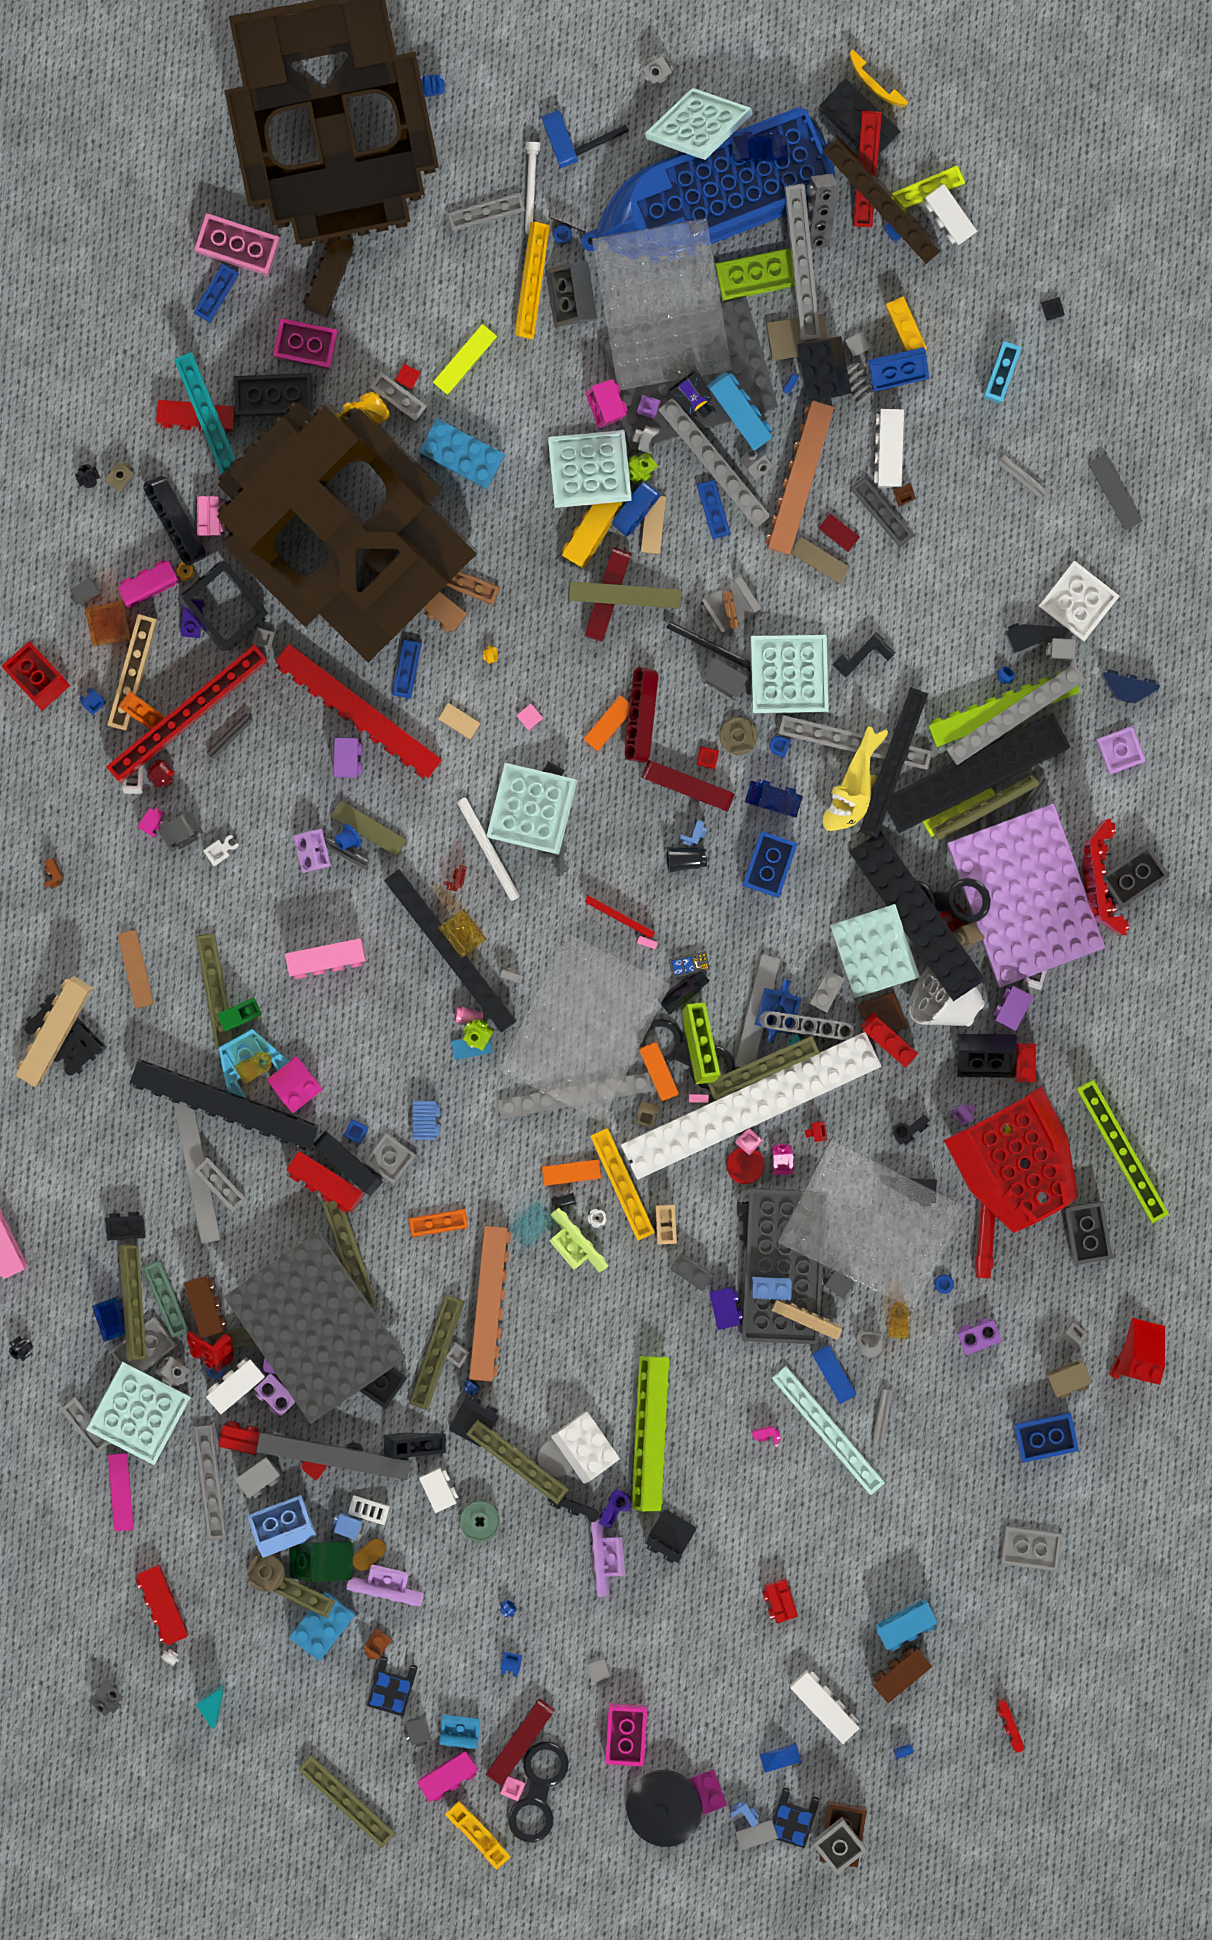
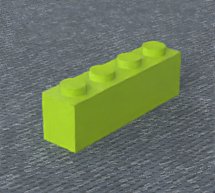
(700, 1043)

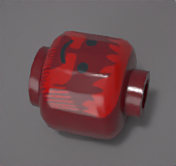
(160, 773)

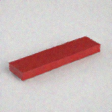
(620, 917)

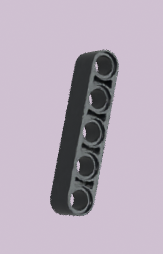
(174, 520)

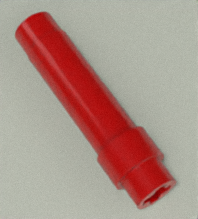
(984, 1260)

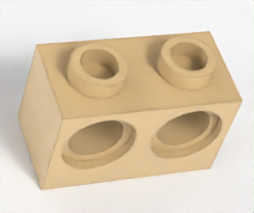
(666, 1224)

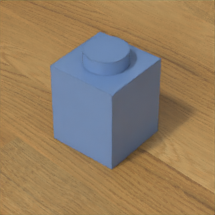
(346, 1525)

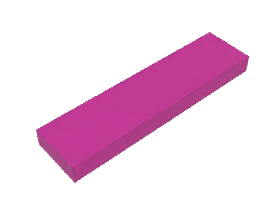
(120, 1492)

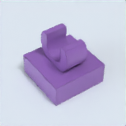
(648, 407)
(963, 1113)

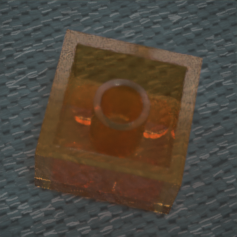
(108, 624)

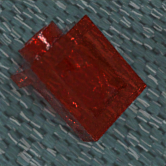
(459, 875)

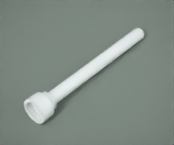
(532, 149)

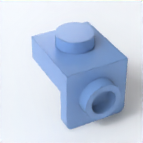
(699, 831)
(750, 1814)

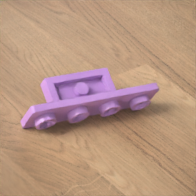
(607, 1557)
(386, 1584)

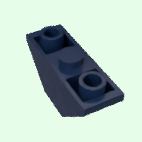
(1128, 688)

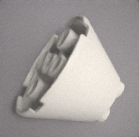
(935, 1006)

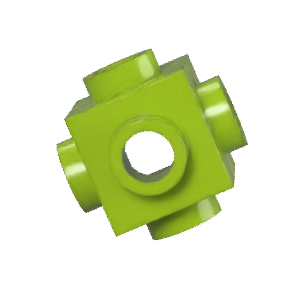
(641, 467)
(477, 1034)

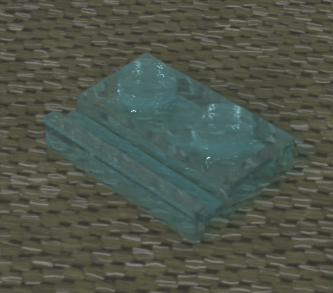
(532, 1225)

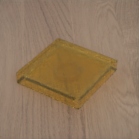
(462, 933)

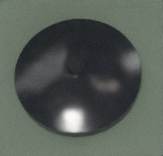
(664, 1808)

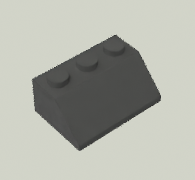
(571, 294)

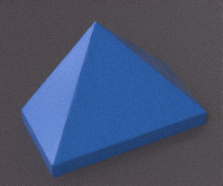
(780, 1758)

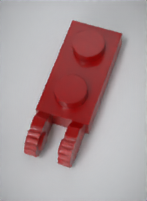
(1010, 1727)

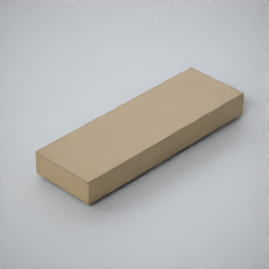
(653, 527)

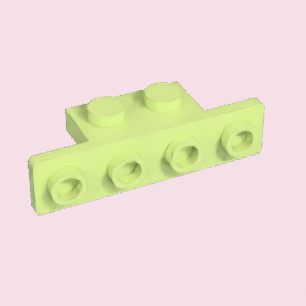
(573, 1245)

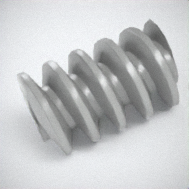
(857, 385)

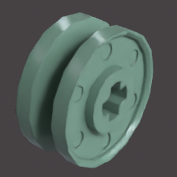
(479, 1509)

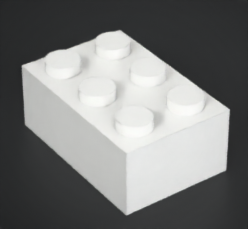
(235, 1384)
(585, 1447)

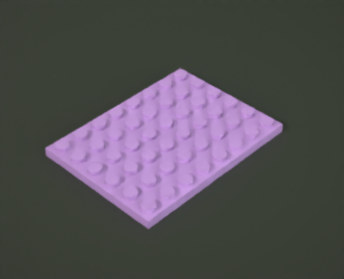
(1035, 891)

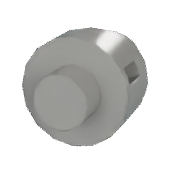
(644, 438)
(869, 1343)

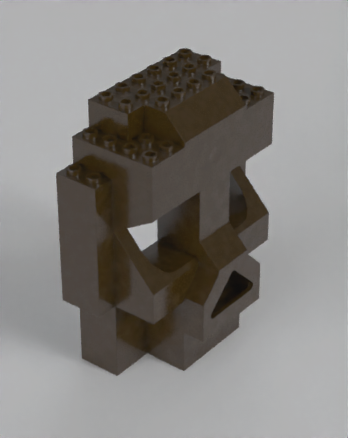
(345, 187)
(289, 477)

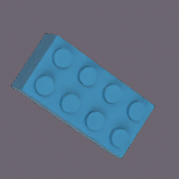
(739, 410)
(461, 454)

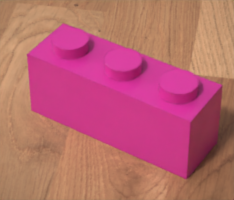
(448, 1776)

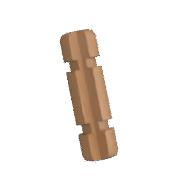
(730, 610)

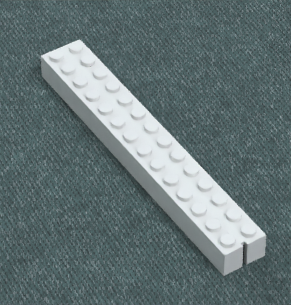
(751, 1105)

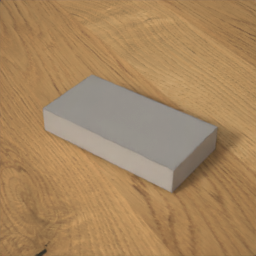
(756, 1835)

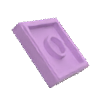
(1121, 750)

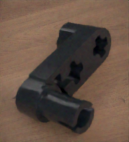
(846, 665)

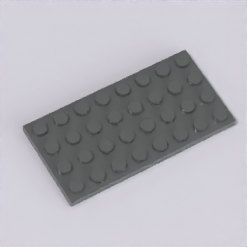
(769, 1259)

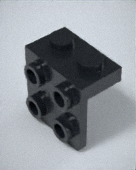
(468, 1414)
(670, 1536)

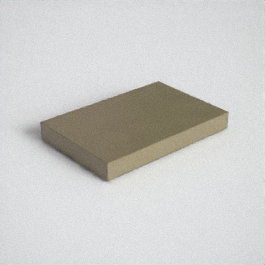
(785, 336)

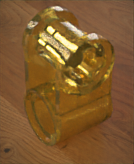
(251, 1069)
(899, 1324)

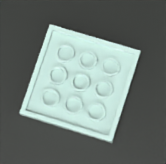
(698, 123)
(589, 469)
(789, 674)
(531, 808)
(874, 951)
(138, 1413)

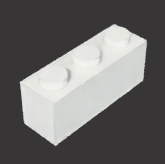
(949, 215)

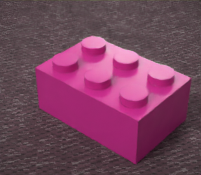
(305, 344)
(626, 1734)

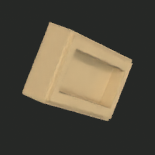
(459, 721)

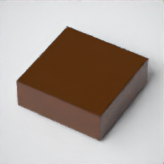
(904, 494)

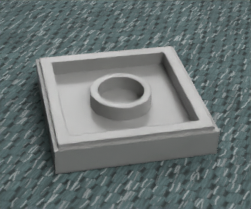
(390, 1158)

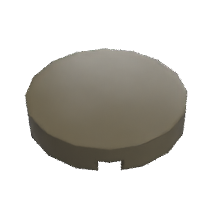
(732, 735)
(266, 1572)

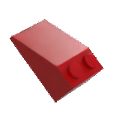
(35, 676)
(1144, 1352)

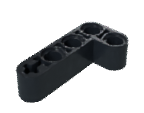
(347, 1163)

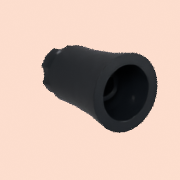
(685, 858)

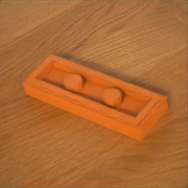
(141, 710)
(608, 724)
(659, 1071)
(571, 1172)
(438, 1222)

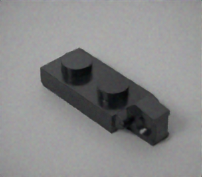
(683, 992)

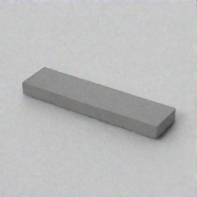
(486, 212)

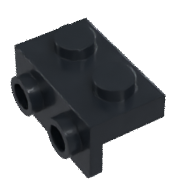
(125, 1227)

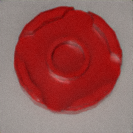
(751, 1164)

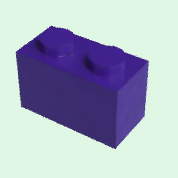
(725, 1308)

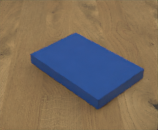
(898, 369)

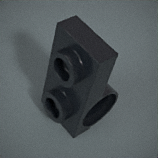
(919, 1125)

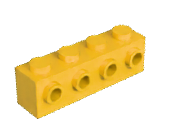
(590, 533)

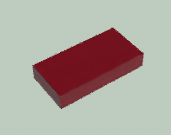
(839, 532)

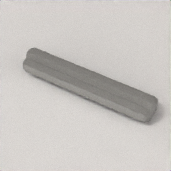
(1022, 476)
(882, 1417)

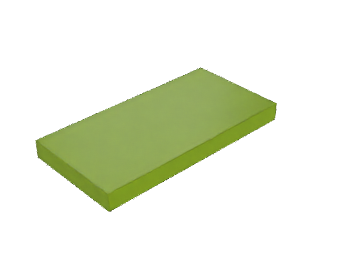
(755, 274)

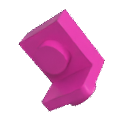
(782, 1159)
(763, 1434)

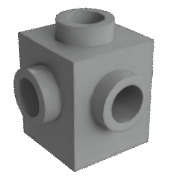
(663, 66)
(756, 462)
(172, 1371)

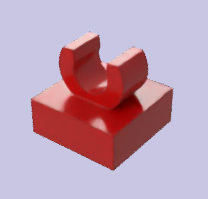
(818, 1131)

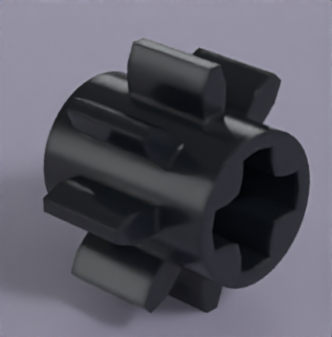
(87, 476)
(20, 1348)

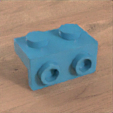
(460, 1731)

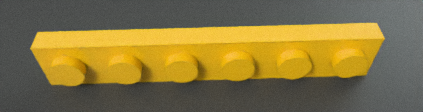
(532, 280)
(622, 1184)

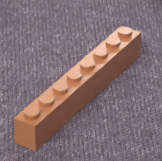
(800, 478)
(488, 1303)

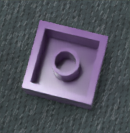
(347, 758)
(1012, 1008)

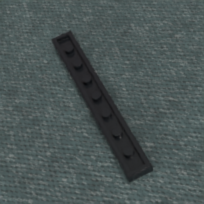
(893, 762)

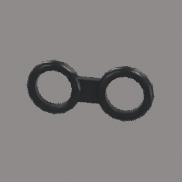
(946, 899)
(681, 1049)
(538, 1792)

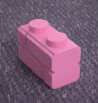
(207, 511)

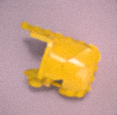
(371, 404)

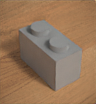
(1061, 649)
(827, 991)

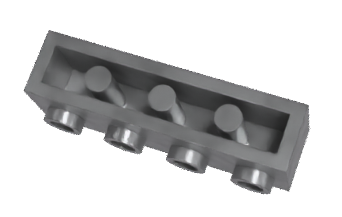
(821, 208)

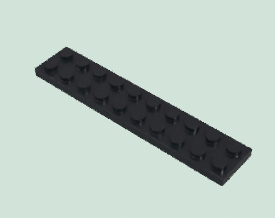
(977, 773)
(918, 916)

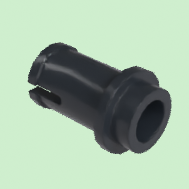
(563, 1201)

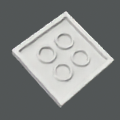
(1078, 601)

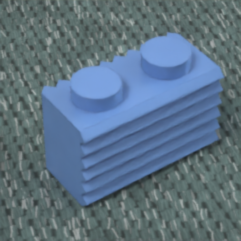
(425, 1120)
(771, 1288)

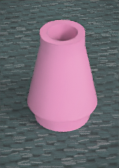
(464, 1015)

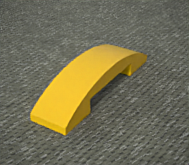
(893, 98)
(478, 1834)

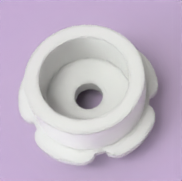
(602, 1218)
(170, 1657)

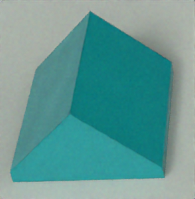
(210, 1705)

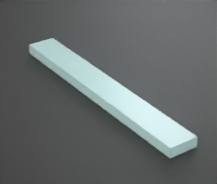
(828, 1430)

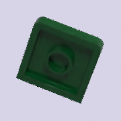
(321, 1561)

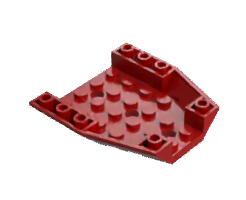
(1093, 872)
(992, 1162)

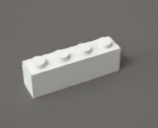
(890, 448)
(824, 1706)

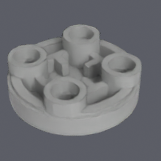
(553, 1460)

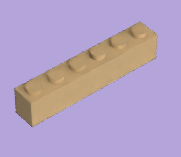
(133, 669)
(54, 1031)

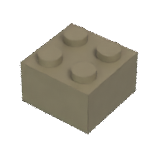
(1068, 1379)

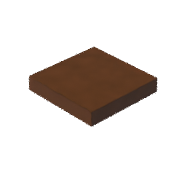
(887, 1009)

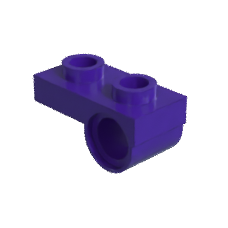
(190, 626)
(610, 1513)

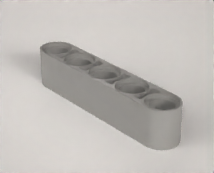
(814, 1029)

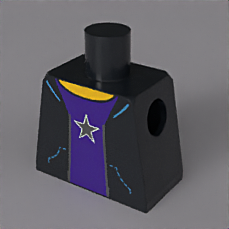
(692, 394)

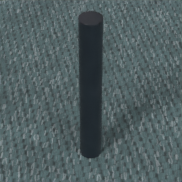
(601, 140)

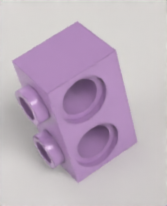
(312, 851)
(279, 1390)

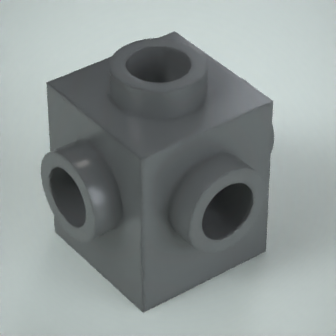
(106, 1699)

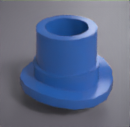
(348, 838)

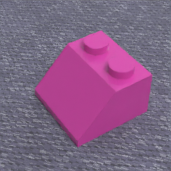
(606, 403)
(294, 1084)

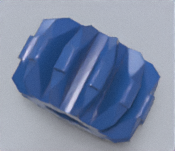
(433, 85)

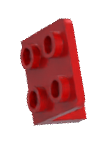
(214, 1356)

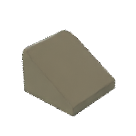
(647, 1114)

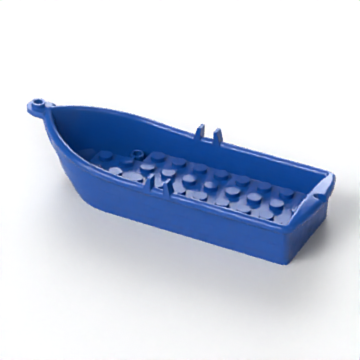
(722, 190)

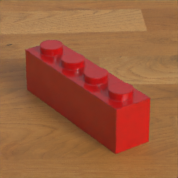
(183, 415)
(325, 1182)
(163, 1605)

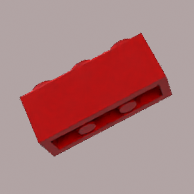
(889, 1039)

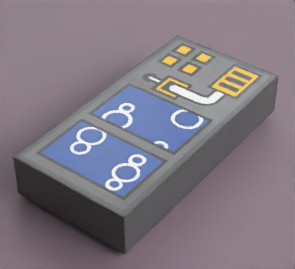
(689, 964)

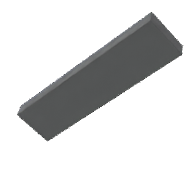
(1115, 492)
(882, 512)

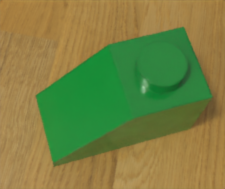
(239, 1014)

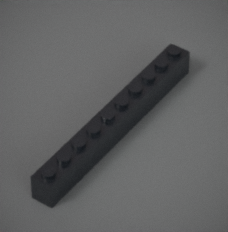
(461, 966)
(224, 1104)

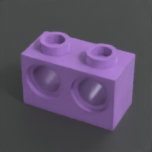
(980, 1341)

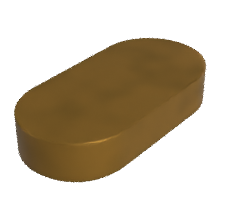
(369, 1554)

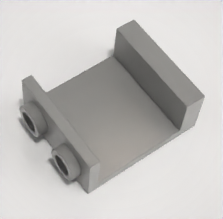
(744, 603)

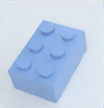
(282, 1526)

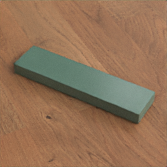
(166, 1298)

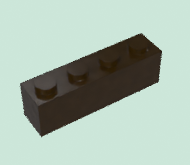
(329, 276)

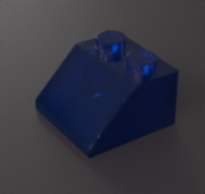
(110, 1318)

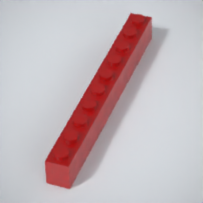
(359, 711)
(187, 714)

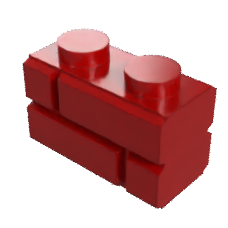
(1025, 1063)
(239, 1438)
(780, 1601)

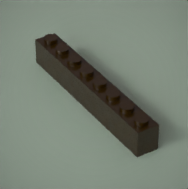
(881, 199)

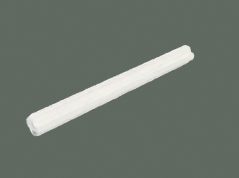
(488, 849)

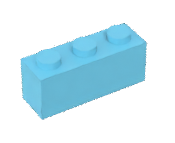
(1002, 372)

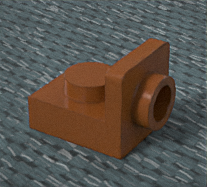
(53, 870)
(376, 1644)

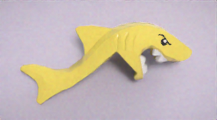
(853, 796)

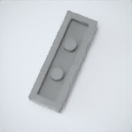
(398, 396)
(219, 1185)
(80, 1419)

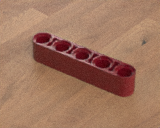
(602, 611)
(641, 714)
(688, 785)
(520, 1742)

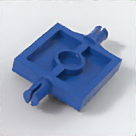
(781, 1002)

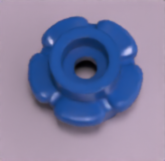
(1005, 675)
(471, 1387)
(508, 1608)

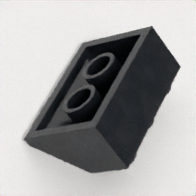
(986, 1055)

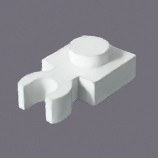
(218, 852)

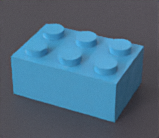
(906, 1625)
(319, 1633)

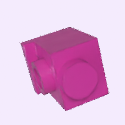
(151, 821)

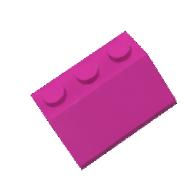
(148, 583)

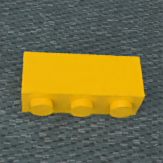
(904, 325)

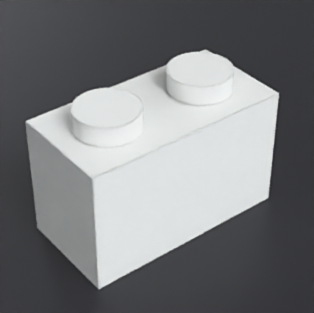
(438, 1489)

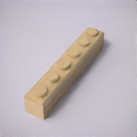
(807, 1319)

